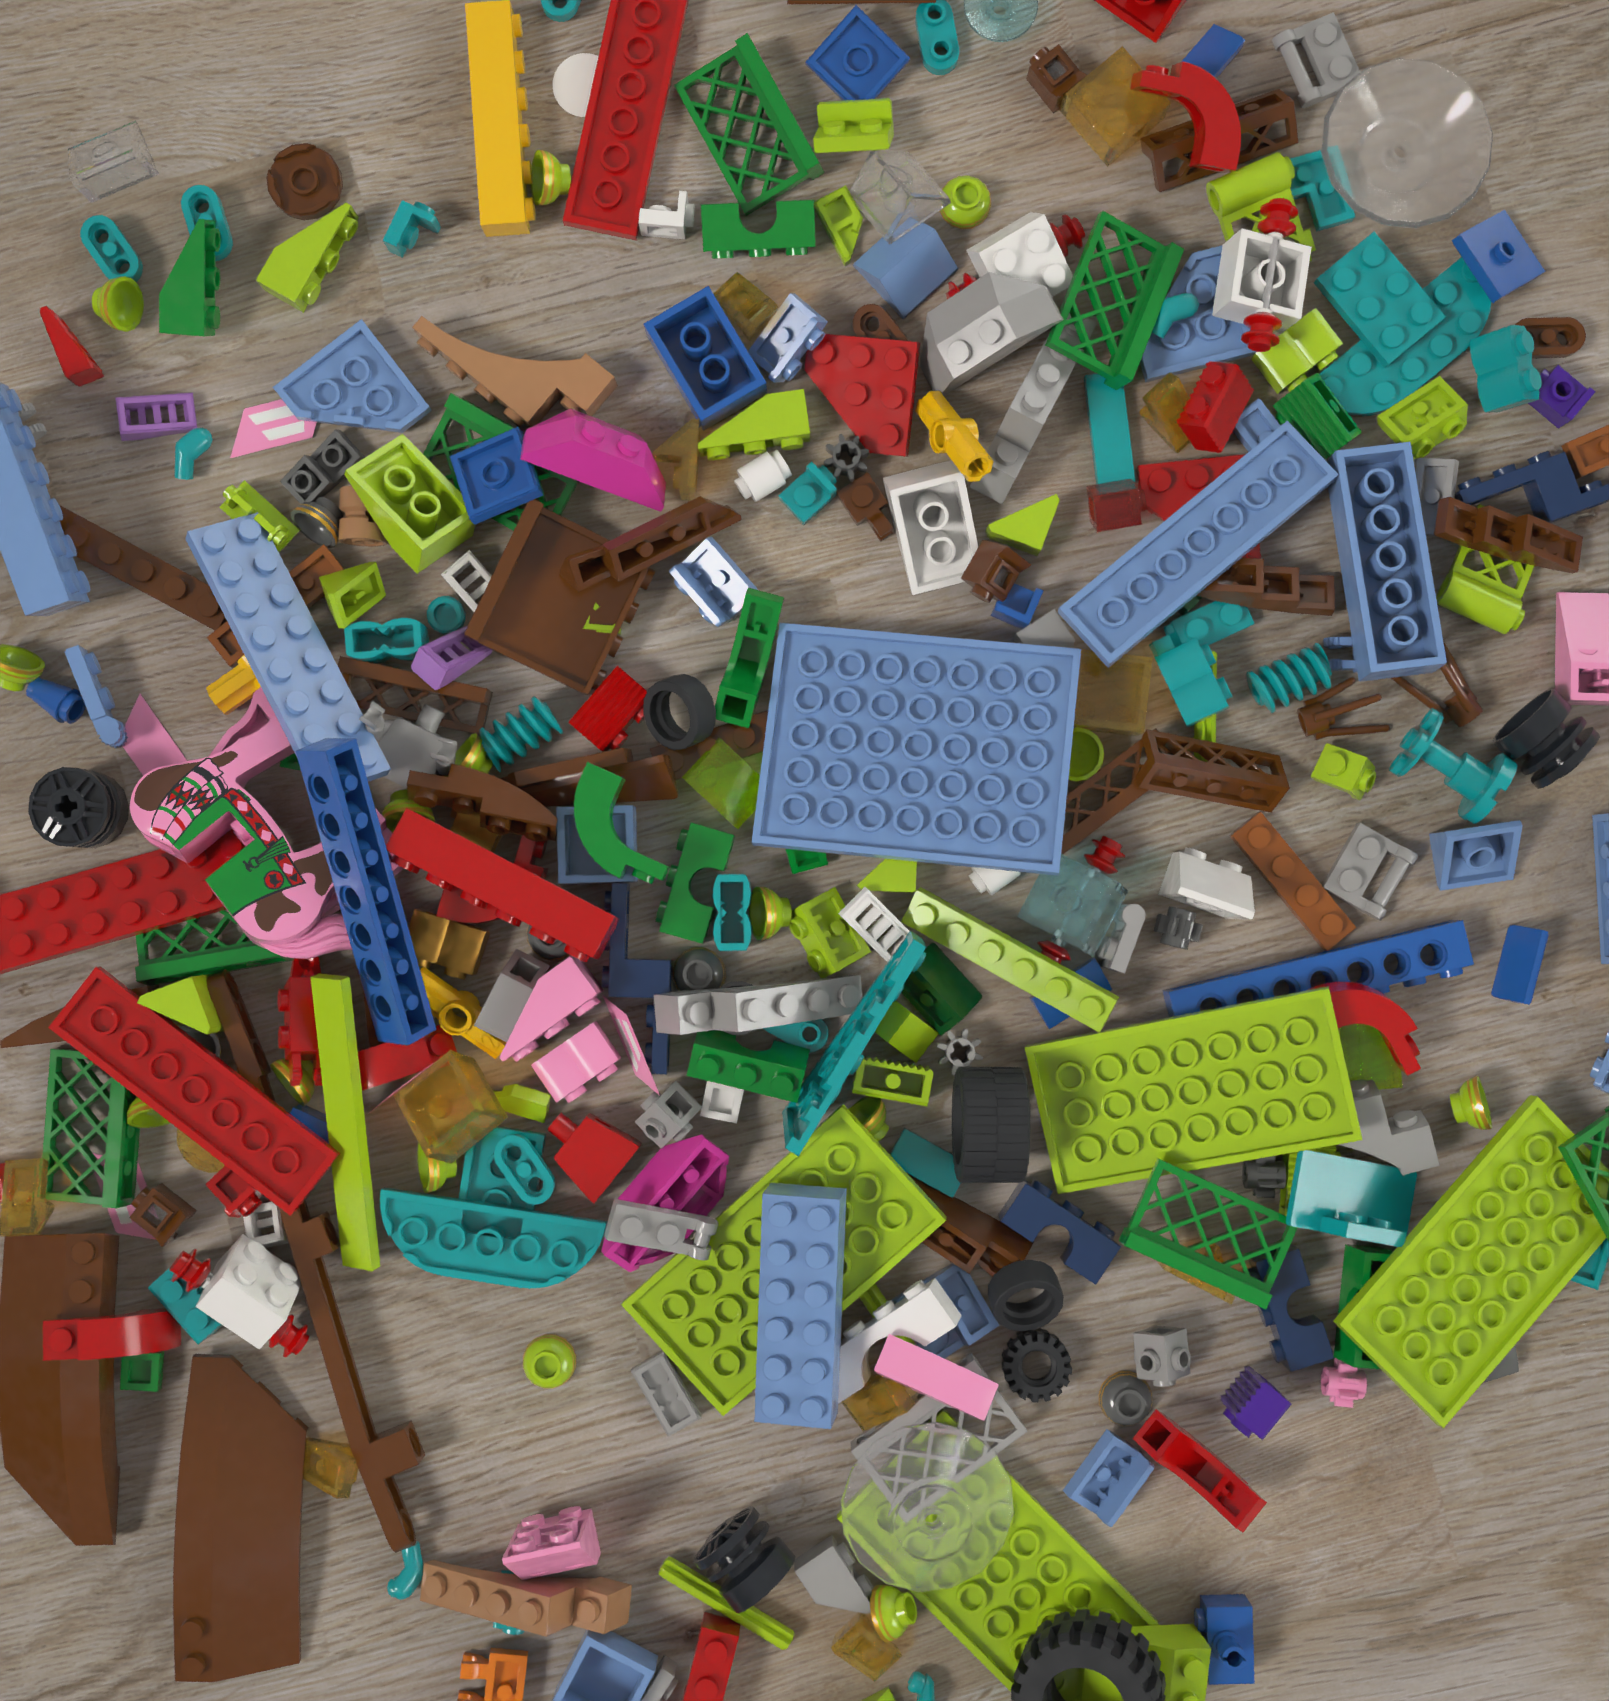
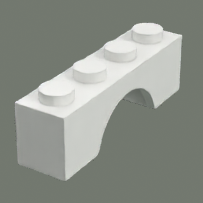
(921, 1315)

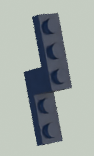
(1547, 485)
(636, 976)

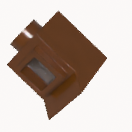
(1053, 75)
(993, 571)
(161, 1212)

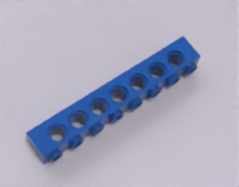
(366, 889)
(1446, 939)

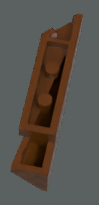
(648, 543)
(557, 782)
(972, 1235)

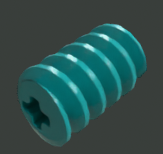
(1290, 677)
(519, 732)

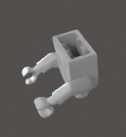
(411, 744)

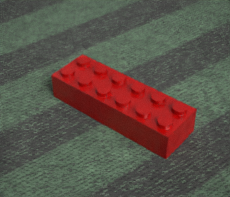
(498, 882)

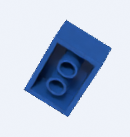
(705, 358)

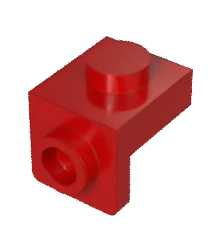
(234, 1193)

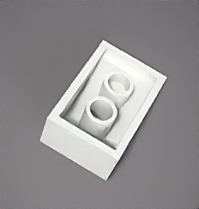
(932, 524)
(1209, 886)

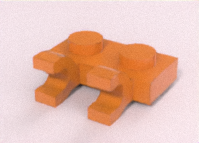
(503, 1674)

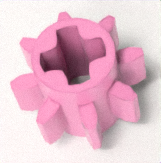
(1343, 1383)

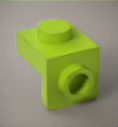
(1345, 771)

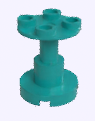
(1464, 774)

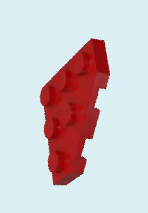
(869, 387)
(1175, 483)

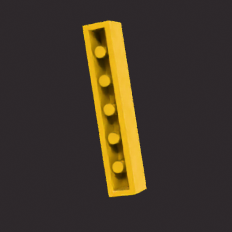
(498, 118)

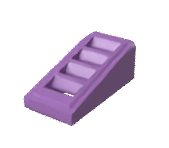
(141, 403)
(447, 658)

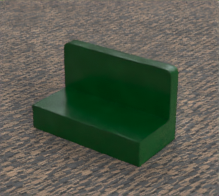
(940, 991)

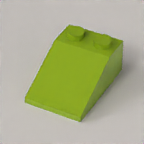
(411, 502)
(1183, 1661)

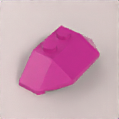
(596, 456)
(679, 1177)

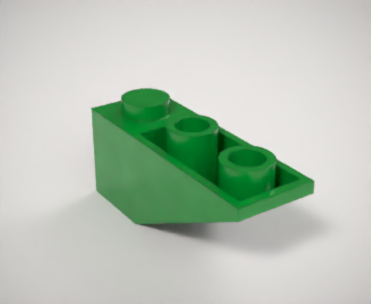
(190, 289)

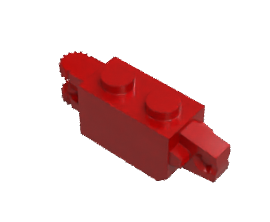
(299, 1029)

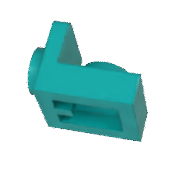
(403, 228)
(809, 492)

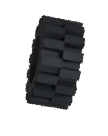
(1052, 1381)

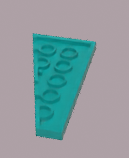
(845, 1050)

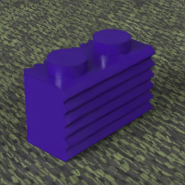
(1254, 1404)

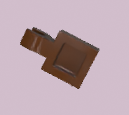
(865, 502)

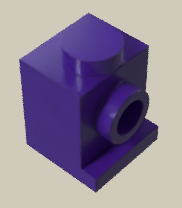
(1558, 408)

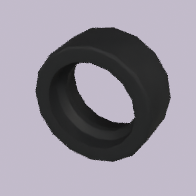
(699, 706)
(1022, 1276)

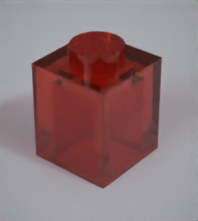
(1115, 505)

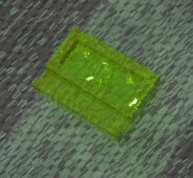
(725, 783)
(1369, 1057)

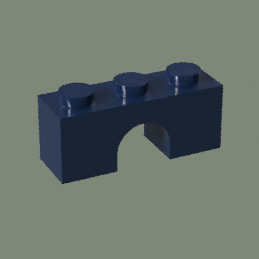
(1089, 1246)
(1296, 1341)

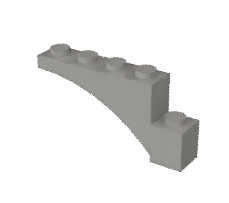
(1028, 415)
(756, 1006)
(1400, 1140)

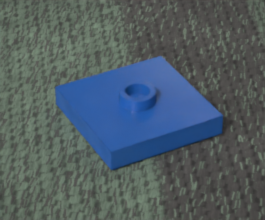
(857, 58)
(1498, 256)
(494, 476)

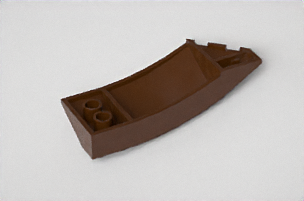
(60, 1412)
(236, 1527)

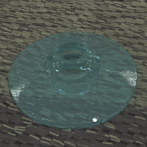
(996, 27)

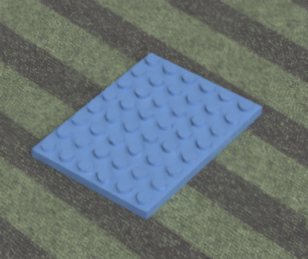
(918, 748)

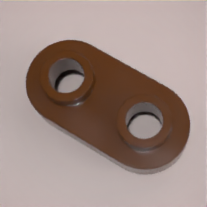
(887, 329)
(1545, 336)

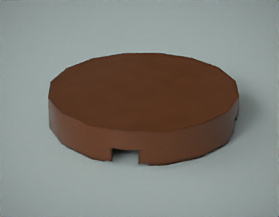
(304, 181)

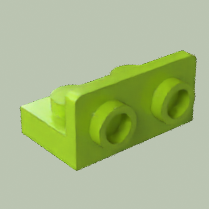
(854, 125)
(1425, 417)
(826, 935)

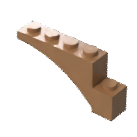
(521, 385)
(532, 1604)

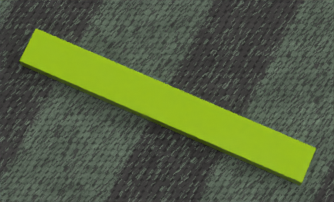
(345, 1120)

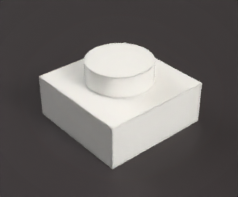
(721, 1102)

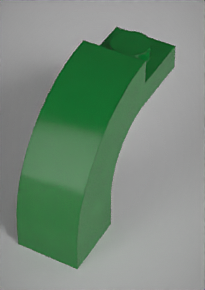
(749, 658)
(594, 822)

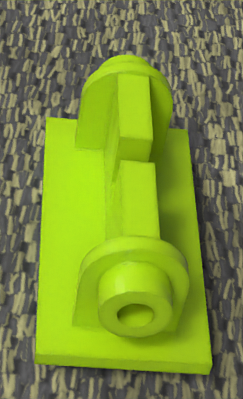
(246, 501)

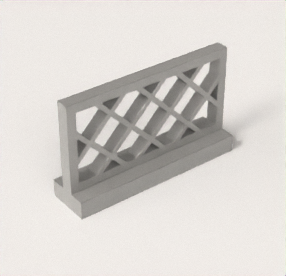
(928, 1407)

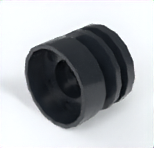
(1551, 744)
(99, 811)
(750, 1566)

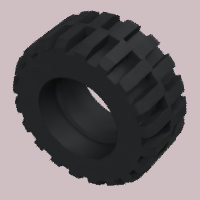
(1088, 1644)

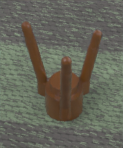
(1460, 704)
(1317, 717)

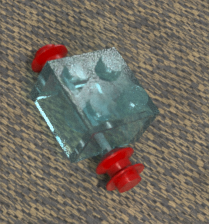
(1077, 903)

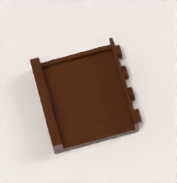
(539, 616)

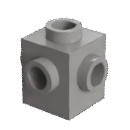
(668, 1115)
(1161, 1354)

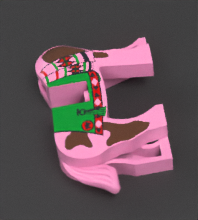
(271, 892)

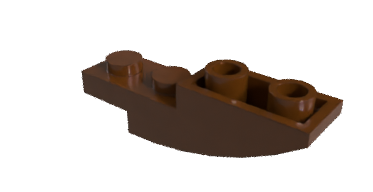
(500, 804)

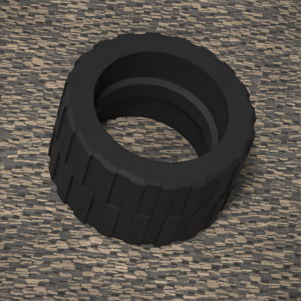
(990, 1125)

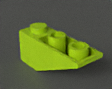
(302, 261)
(769, 422)

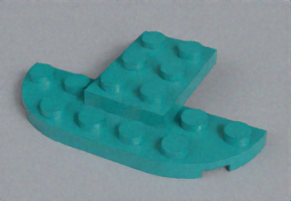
(1402, 328)
(489, 1229)

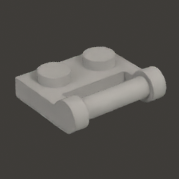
(1327, 55)
(1357, 866)
(1119, 947)

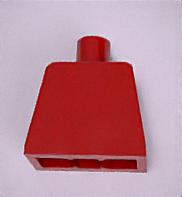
(592, 1152)

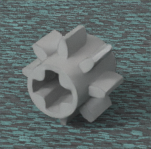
(969, 1053)

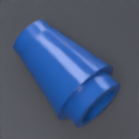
(59, 701)

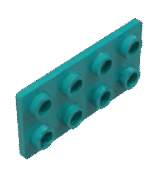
(1351, 1198)

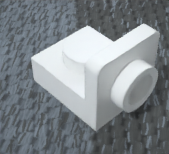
(665, 223)

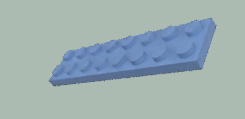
(1197, 544)
(281, 638)

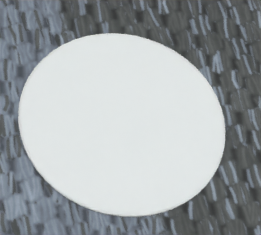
(574, 82)

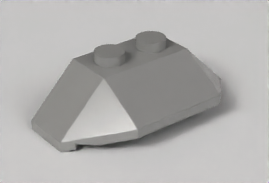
(983, 327)

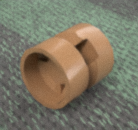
(358, 525)

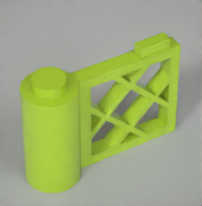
(1249, 188)
(1484, 598)

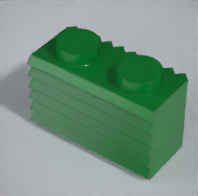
(1317, 416)

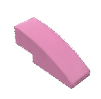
(936, 1377)

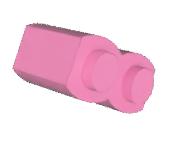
(576, 1062)

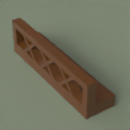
(1253, 114)
(410, 680)
(1212, 780)
(1109, 807)

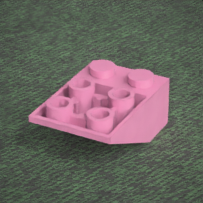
(1582, 648)
(555, 997)
(553, 1544)

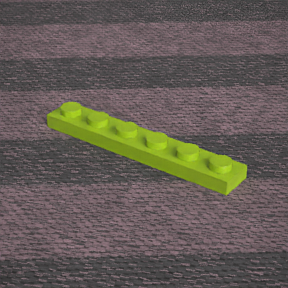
(1010, 959)

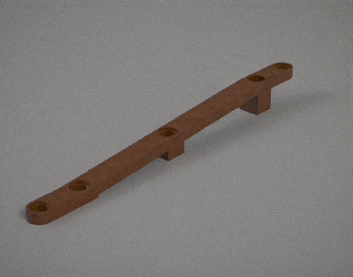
(310, 1239)

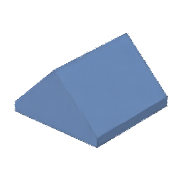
(907, 268)
(1475, 854)

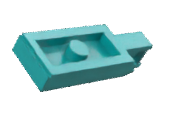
(1206, 624)

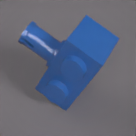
(1228, 1629)

